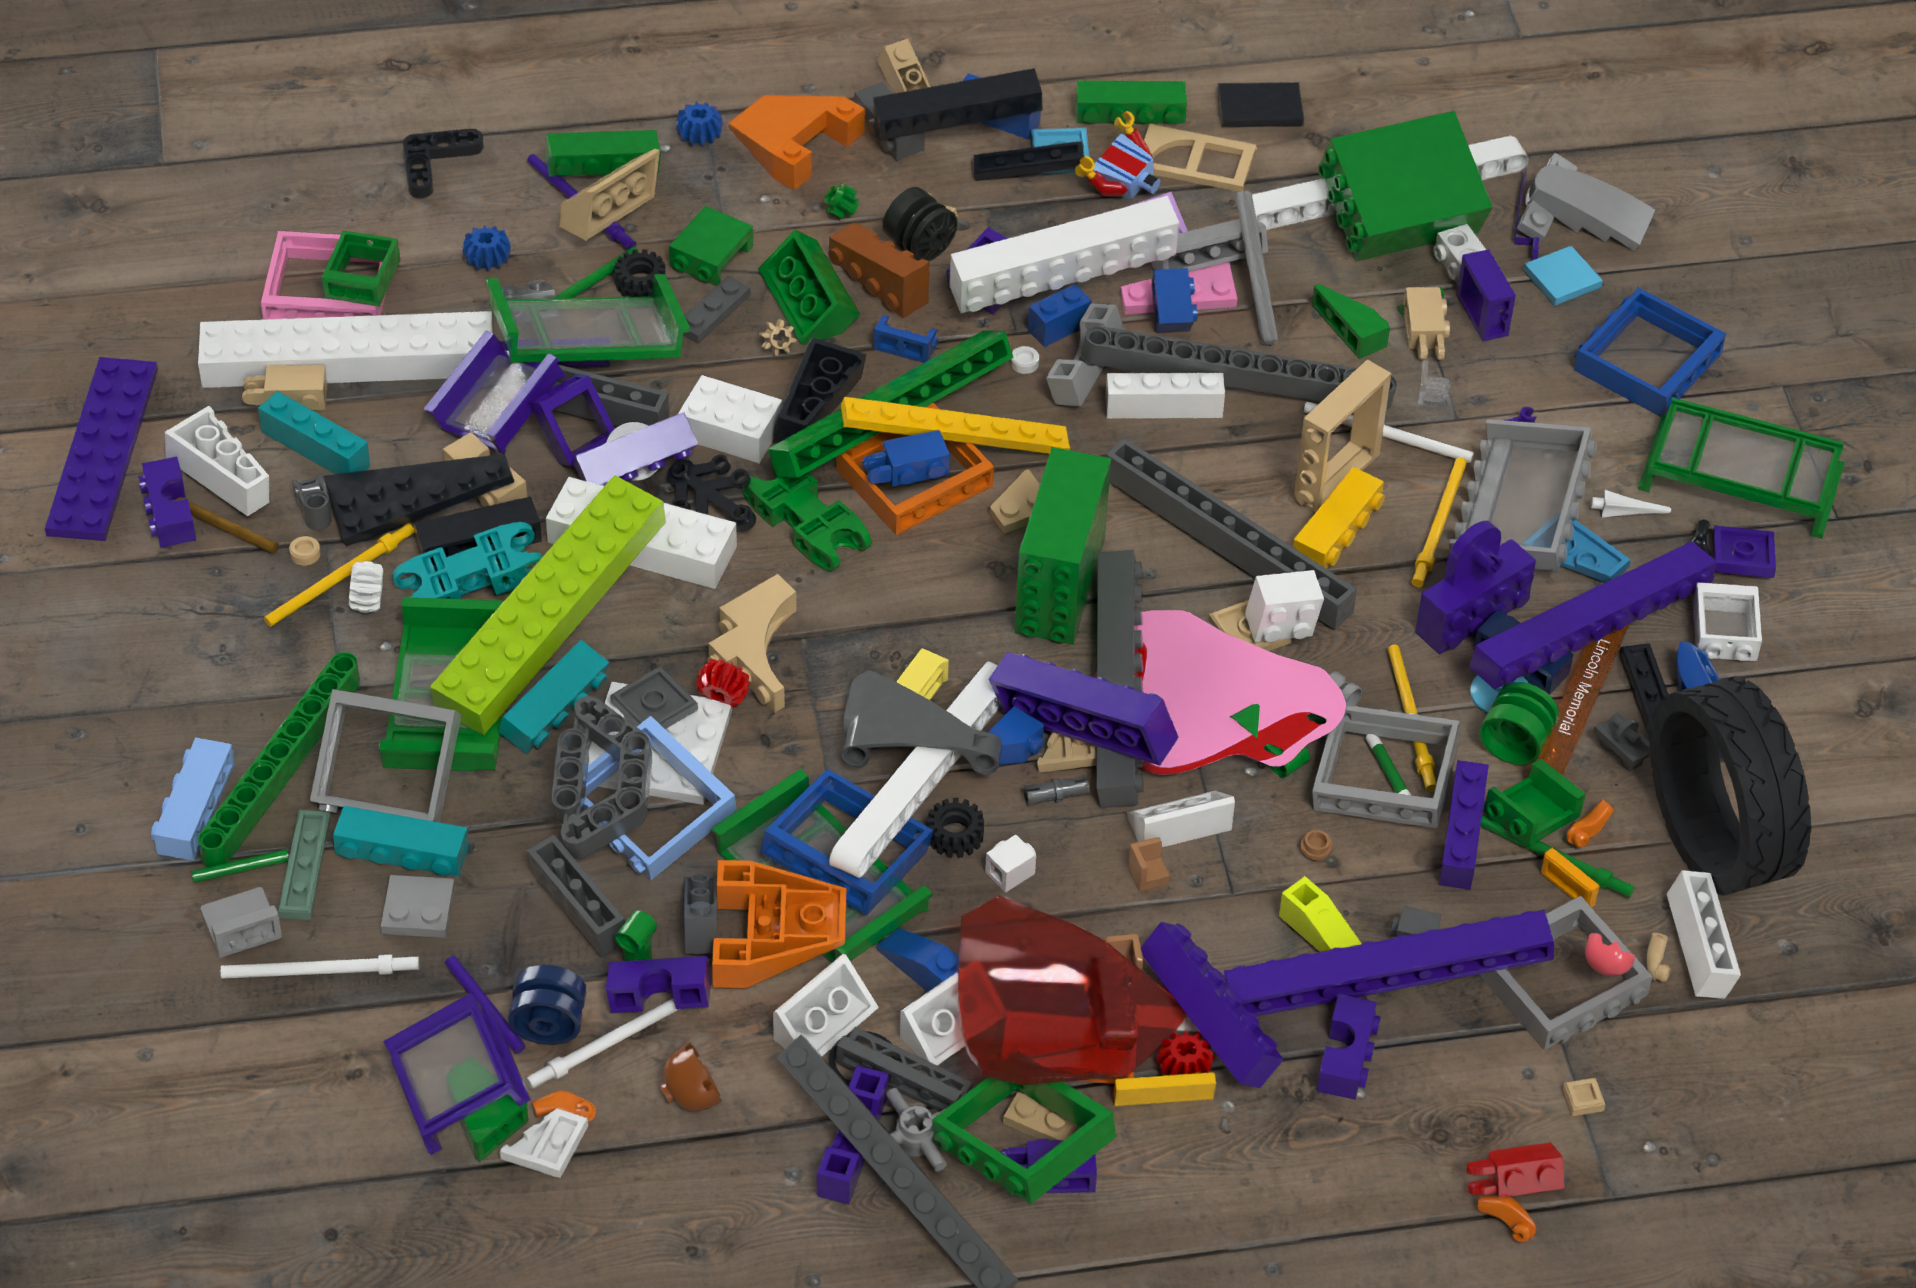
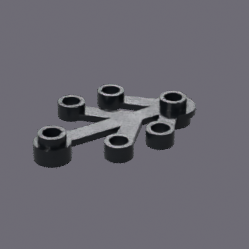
(709, 489)

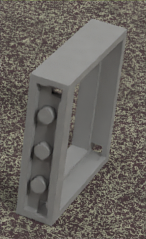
(330, 742)
(1382, 804)
(1583, 1017)

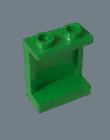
(709, 244)
(1536, 804)

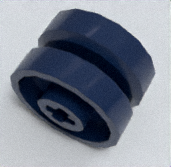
(547, 1004)

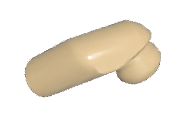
(1654, 958)

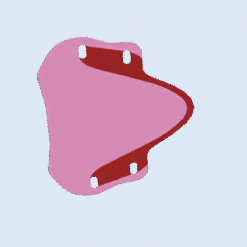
(1214, 675)

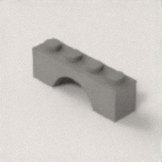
(1073, 379)

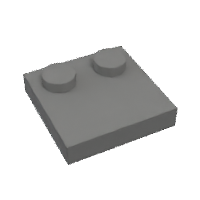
(417, 906)

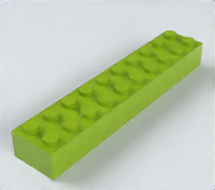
(548, 604)

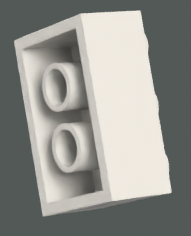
(732, 418)

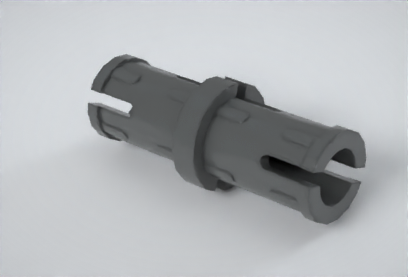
(1056, 790)

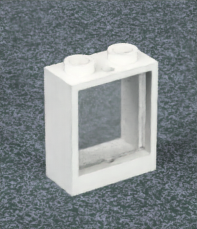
(1727, 621)

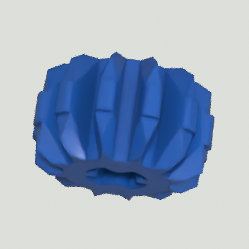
(699, 123)
(486, 248)

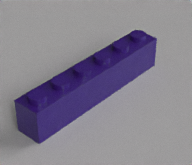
(1211, 1004)

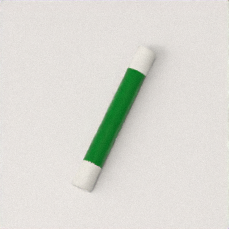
(1387, 764)

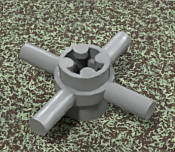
(915, 1130)

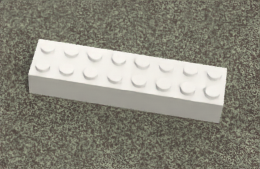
(1064, 254)

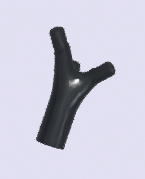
(1700, 536)

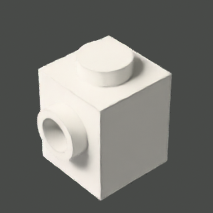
(1010, 863)

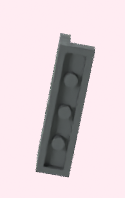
(904, 1077)

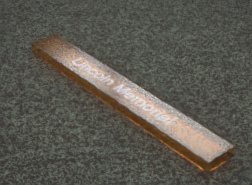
(1581, 699)

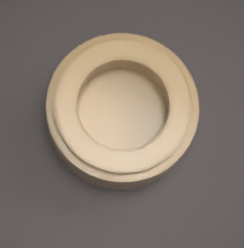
(304, 550)

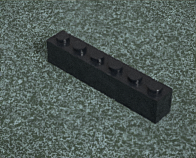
(957, 104)

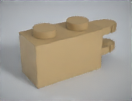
(1425, 321)
(299, 382)

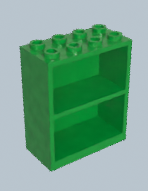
(1403, 185)
(1062, 545)

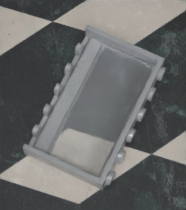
(1530, 486)

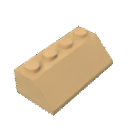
(611, 197)

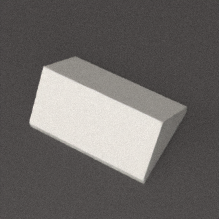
(1184, 818)
(825, 1008)
(933, 1023)

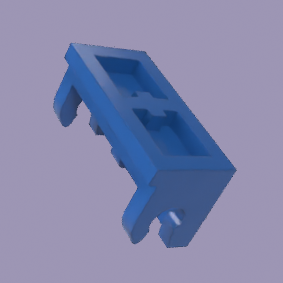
(903, 342)

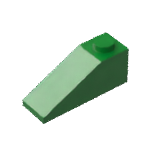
(1352, 321)

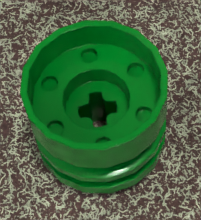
(1519, 723)

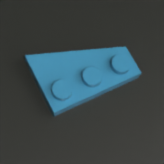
(1593, 555)

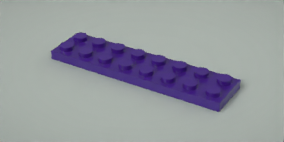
(101, 449)

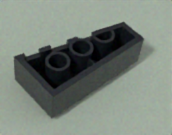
(819, 386)

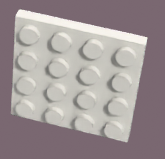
(698, 733)

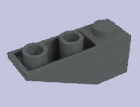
(700, 913)

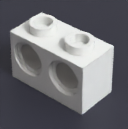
(1453, 245)

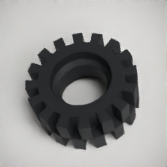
(636, 264)
(960, 814)

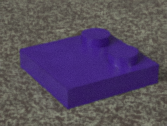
(1744, 551)

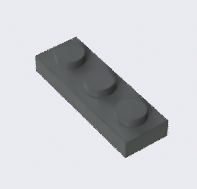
(715, 308)

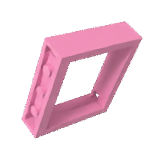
(306, 246)

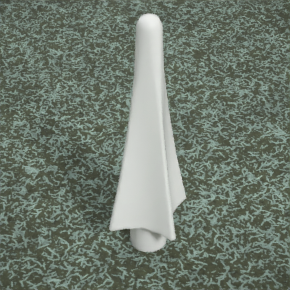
(1616, 505)

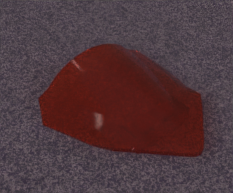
(1053, 999)

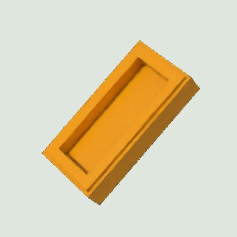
(1569, 877)

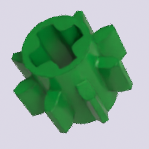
(841, 201)

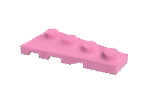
(1212, 290)

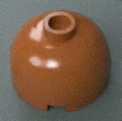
(689, 1081)

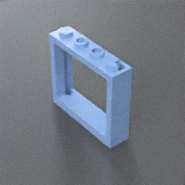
(692, 770)

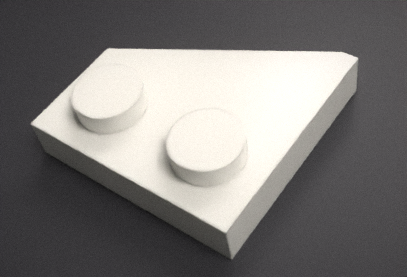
(549, 1144)

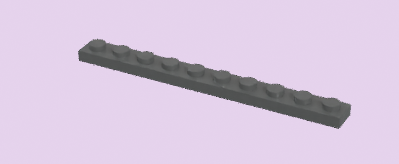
(895, 1166)

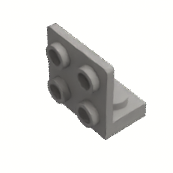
(241, 922)

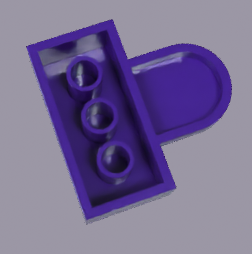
(1476, 584)

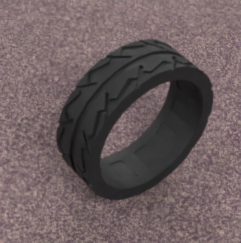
(1765, 776)

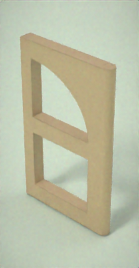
(1161, 138)

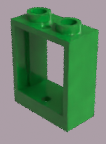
(356, 287)

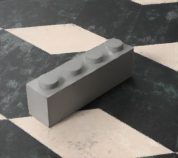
(1210, 246)

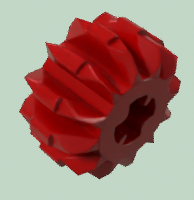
(723, 682)
(1185, 1055)

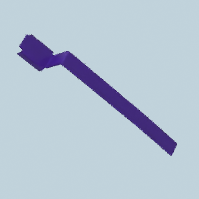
(1524, 240)

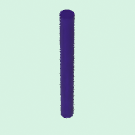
(472, 987)

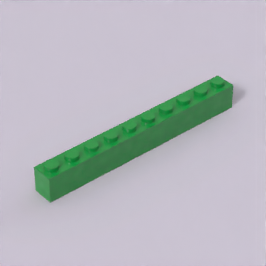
(915, 388)

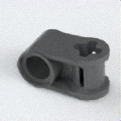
(313, 502)

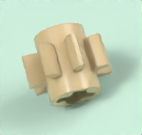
(779, 344)

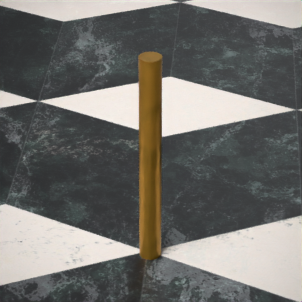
(232, 528)

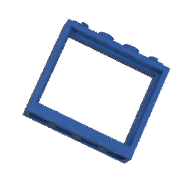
(1670, 319)
(806, 861)

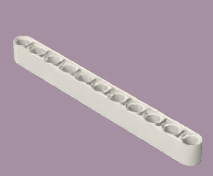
(1311, 200)
(911, 783)

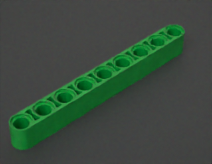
(275, 763)

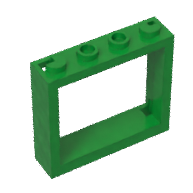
(1095, 1132)

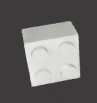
(1284, 606)

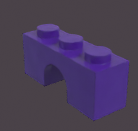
(171, 518)
(634, 981)
(1343, 1067)

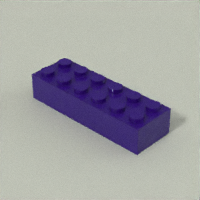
(1086, 707)

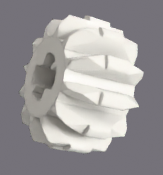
(366, 587)

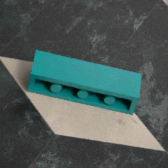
(313, 435)
(554, 697)
(401, 841)

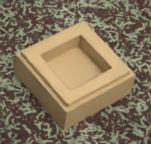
(1583, 1097)

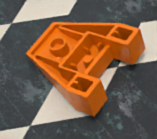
(781, 124)
(787, 922)

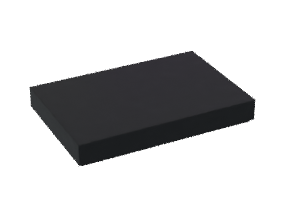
(1260, 104)

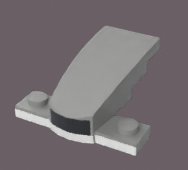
(1580, 203)

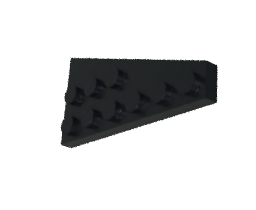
(393, 496)

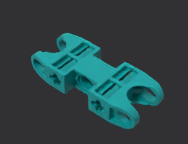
(472, 567)

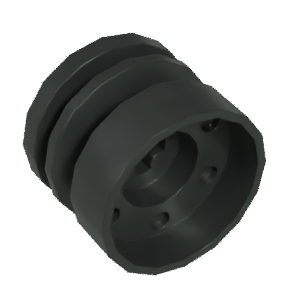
(920, 224)

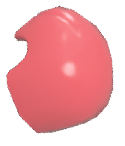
(1607, 959)

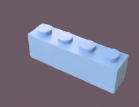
(193, 798)

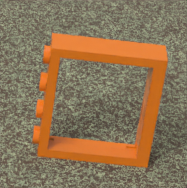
(928, 503)

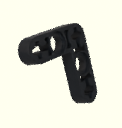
(424, 154)

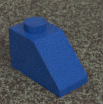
(1019, 735)

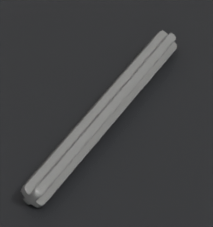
(1256, 268)

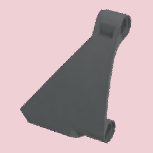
(893, 715)

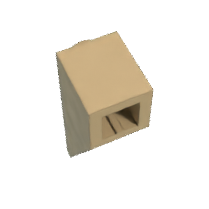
(902, 67)

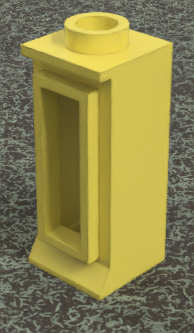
(925, 673)

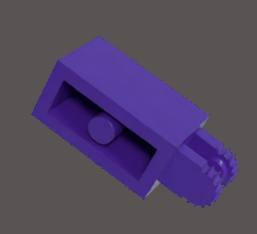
(1079, 1181)

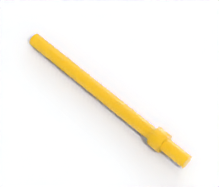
(385, 544)
(1425, 559)
(1424, 761)

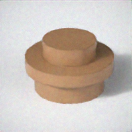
(1316, 845)

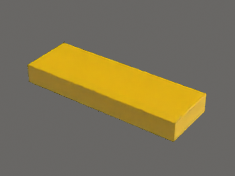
(1164, 1089)

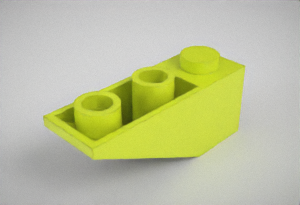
(1315, 917)

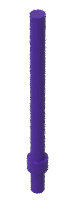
(614, 231)

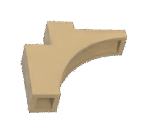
(747, 631)

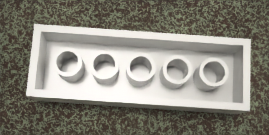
(685, 548)

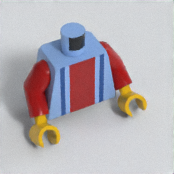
(1123, 166)

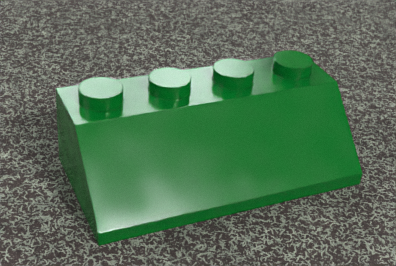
(808, 289)

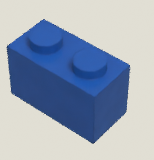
(1172, 300)
(1057, 315)

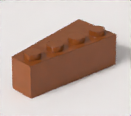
(881, 268)

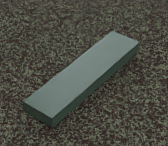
(304, 865)

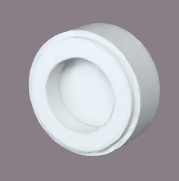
(1025, 360)

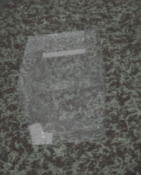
(1432, 390)

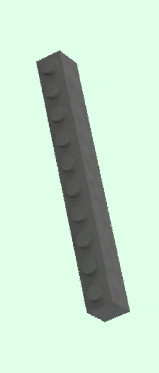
(1221, 526)
(1119, 664)

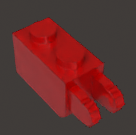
(1518, 1171)

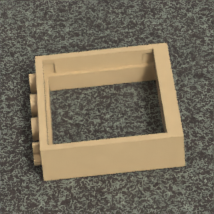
(1367, 396)

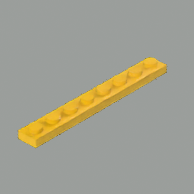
(953, 425)

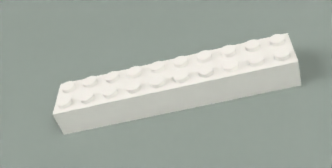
(347, 346)

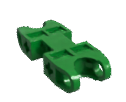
(815, 526)

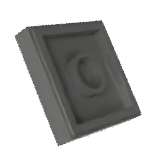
(655, 696)

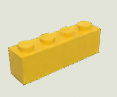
(1340, 517)

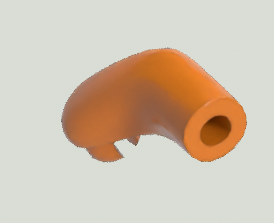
(1590, 825)
(564, 1101)
(1511, 1213)

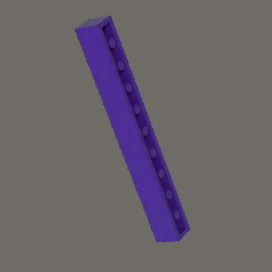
(1592, 615)
(1393, 963)

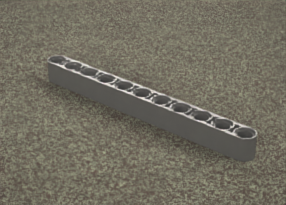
(1239, 367)

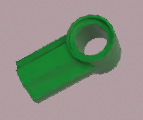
(636, 935)

